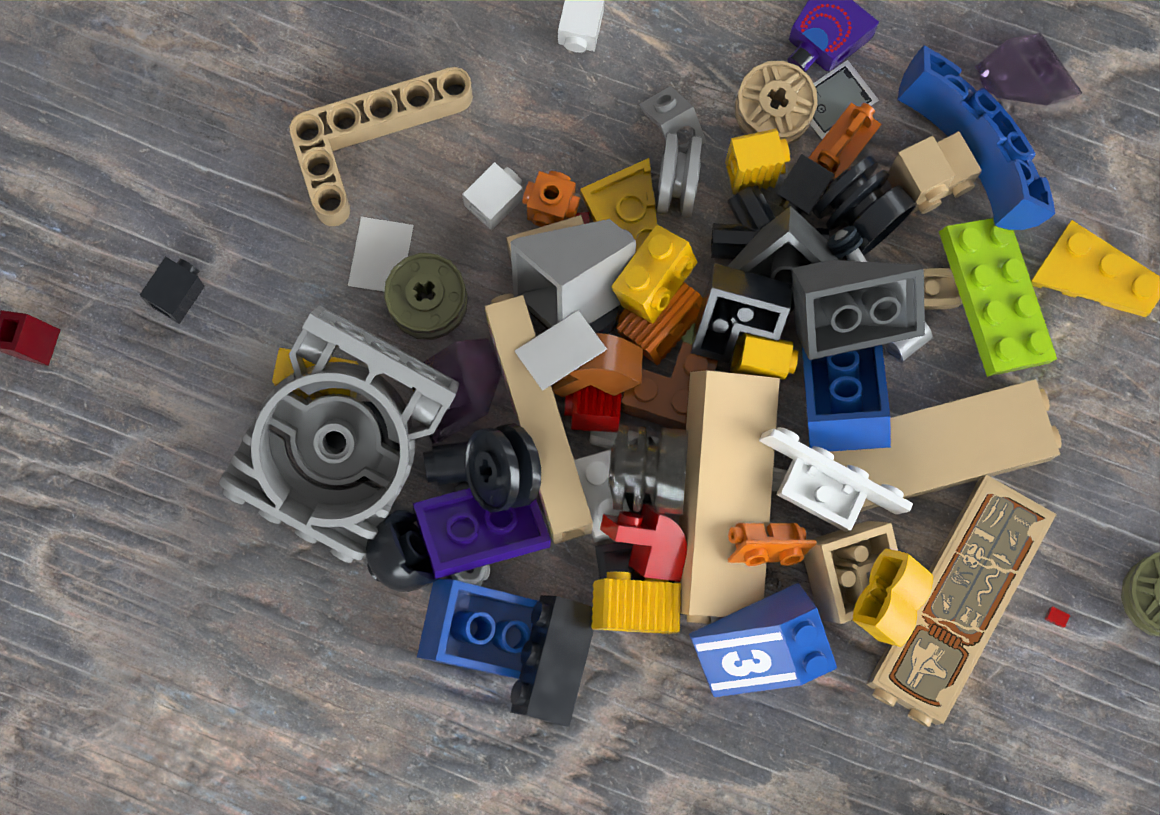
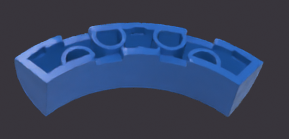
(997, 143)

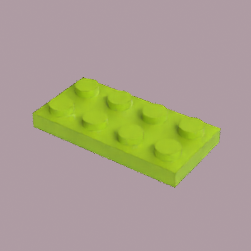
(997, 296)

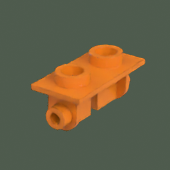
(846, 139)
(784, 545)

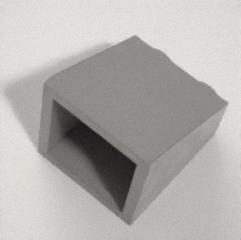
(571, 270)

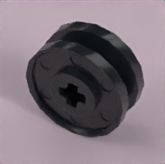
(502, 467)

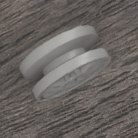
(679, 175)

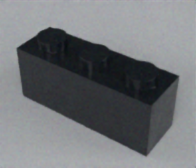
(553, 660)

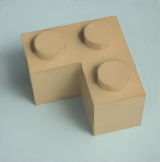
(935, 170)
(840, 566)

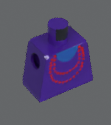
(829, 33)

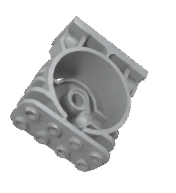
(344, 516)

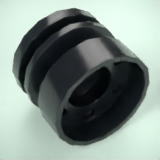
(864, 205)

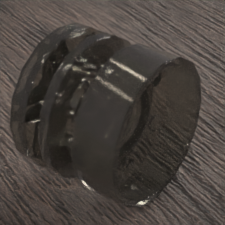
(649, 469)

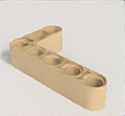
(368, 127)

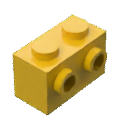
(654, 274)

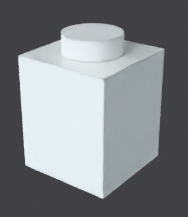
(580, 24)
(494, 195)

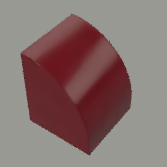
(27, 337)

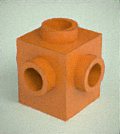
(545, 211)

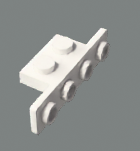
(826, 486)

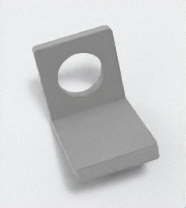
(671, 113)

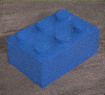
(847, 400)

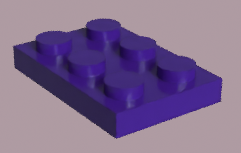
(466, 536)

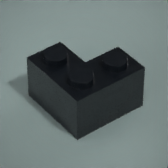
(735, 304)

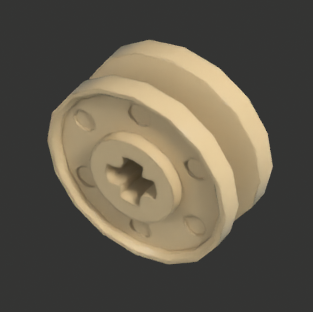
(779, 82)

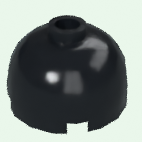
(398, 554)

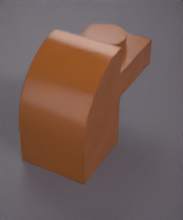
(611, 371)

